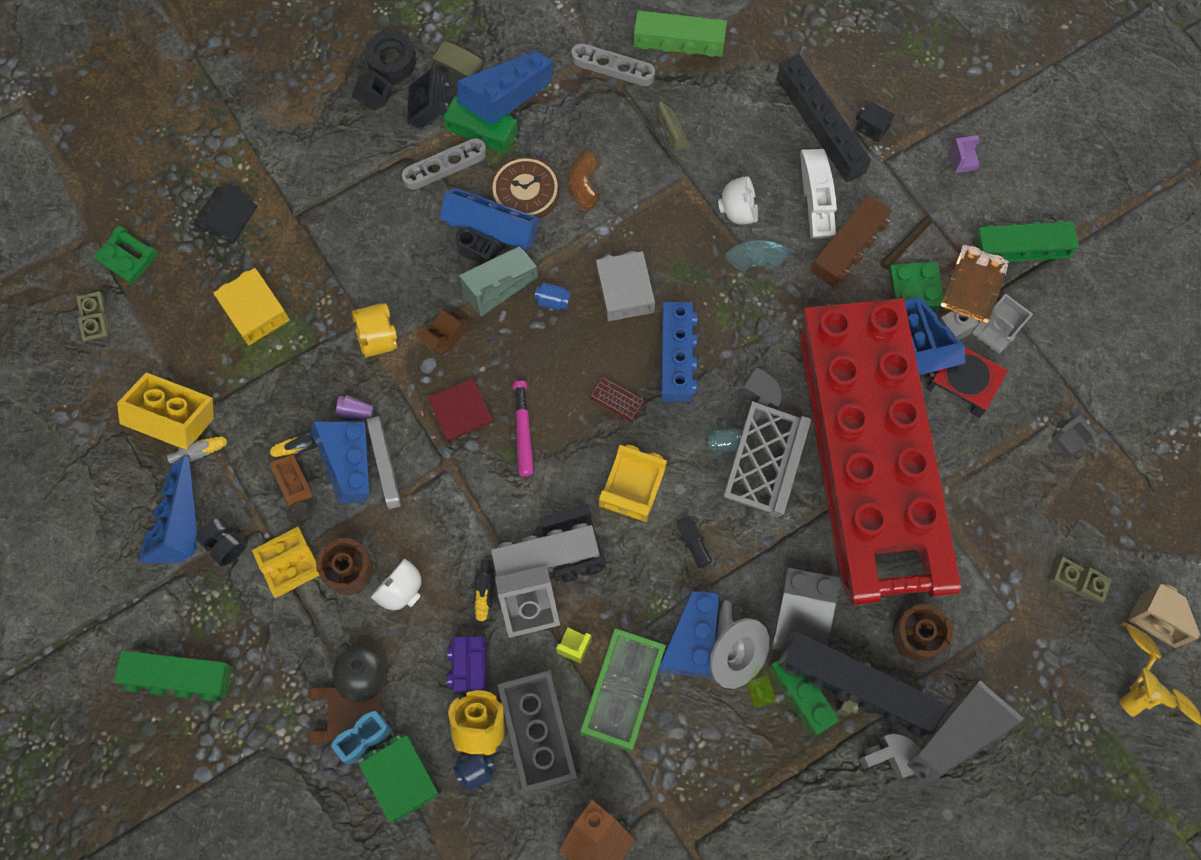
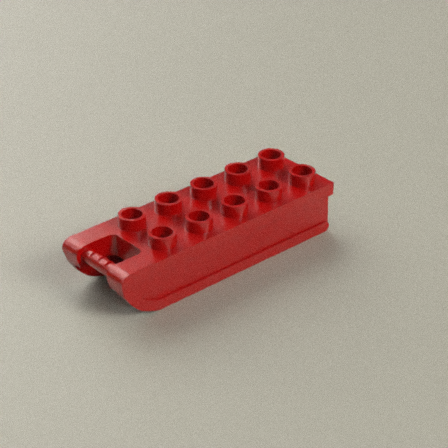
(875, 448)

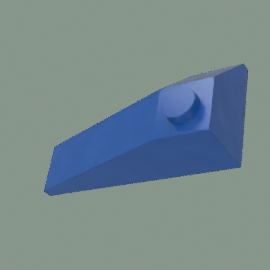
(175, 526)

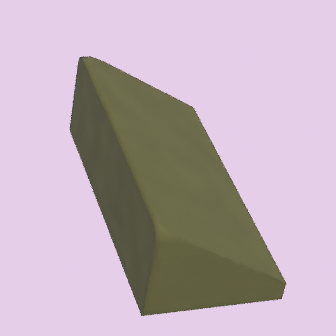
(672, 127)

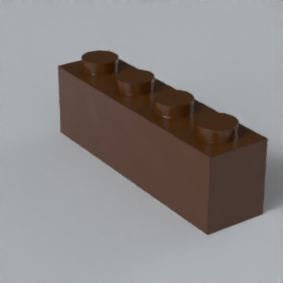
(851, 241)

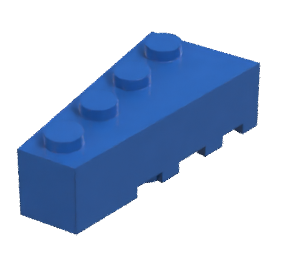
(505, 86)

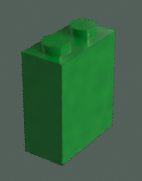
(399, 778)

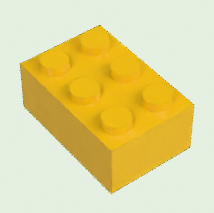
(165, 411)

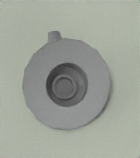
(738, 649)

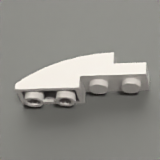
(820, 193)

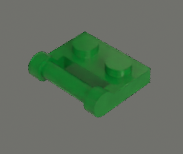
(122, 262)

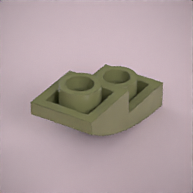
(456, 58)
(93, 316)
(1080, 581)

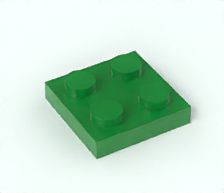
(917, 281)

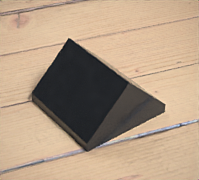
(225, 213)

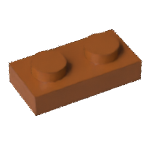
(290, 479)

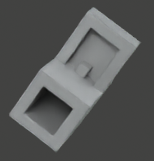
(896, 749)

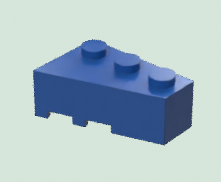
(345, 458)

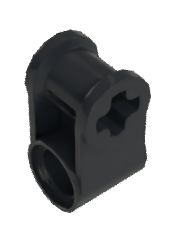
(482, 247)

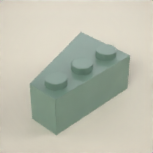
(497, 279)

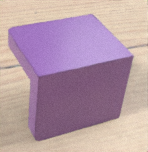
(964, 155)

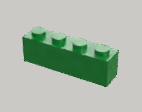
(1028, 241)
(173, 675)

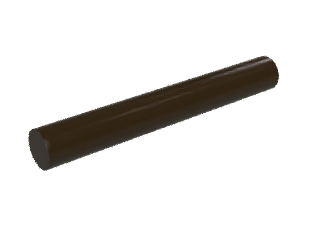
(906, 242)

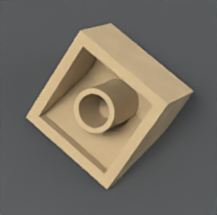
(1165, 615)

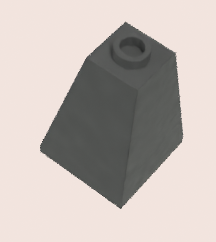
(965, 730)

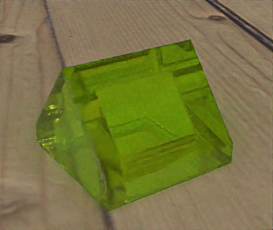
(762, 692)

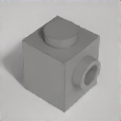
(959, 324)

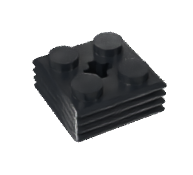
(427, 98)

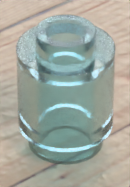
(724, 440)

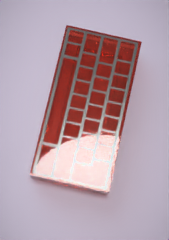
(617, 399)

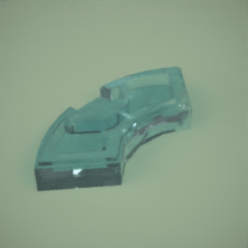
(757, 253)

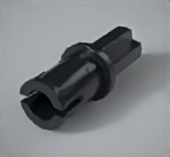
(694, 542)

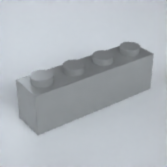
(555, 550)

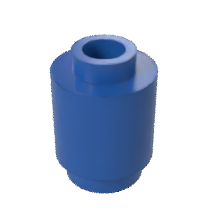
(552, 296)

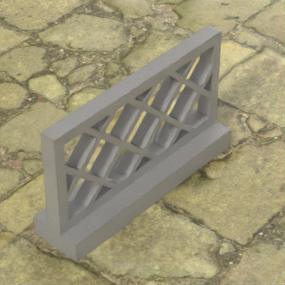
(788, 464)

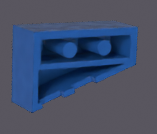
(932, 341)
(693, 638)

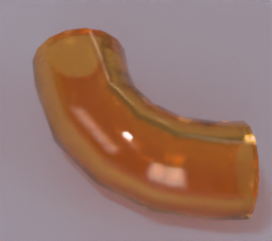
(579, 181)

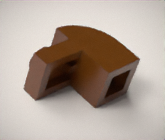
(445, 331)

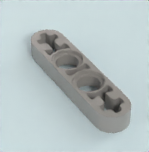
(615, 60)
(442, 160)
(384, 463)

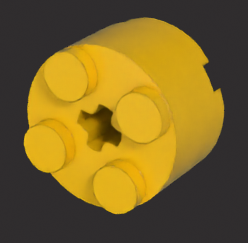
(374, 330)
(477, 723)

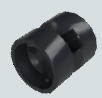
(220, 540)

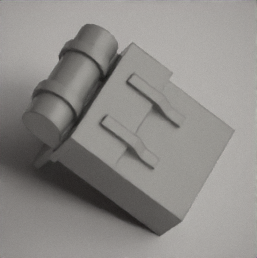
(1004, 324)

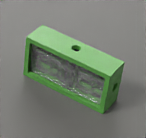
(623, 690)

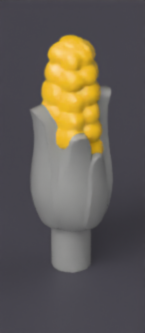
(198, 449)

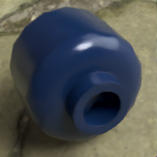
(474, 770)

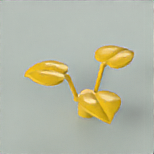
(1153, 692)

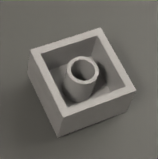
(527, 601)

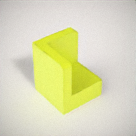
(574, 645)

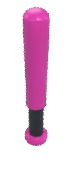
(524, 450)

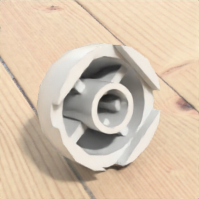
(739, 201)
(399, 588)

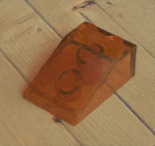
(975, 283)

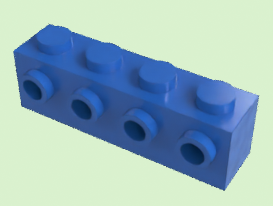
(489, 218)
(677, 352)

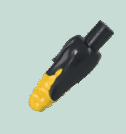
(295, 444)
(483, 590)

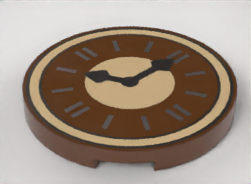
(526, 186)

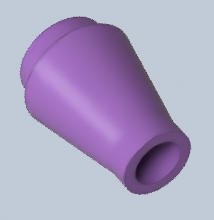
(353, 408)

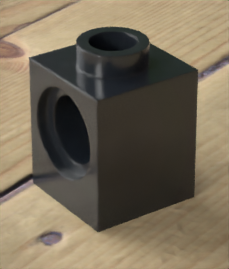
(874, 121)

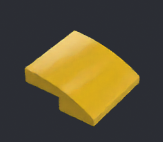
(286, 562)

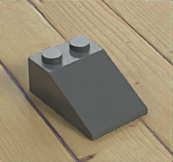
(805, 607)

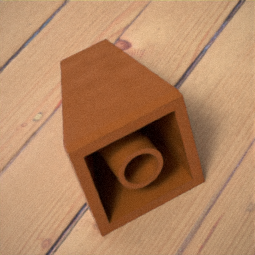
(596, 837)

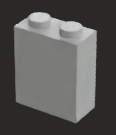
(625, 285)

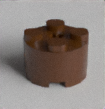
(335, 556)
(932, 622)

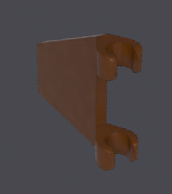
(340, 713)

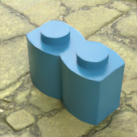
(356, 742)

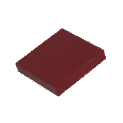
(460, 410)

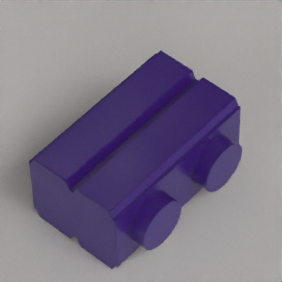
(468, 664)

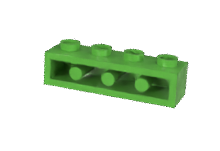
(679, 33)

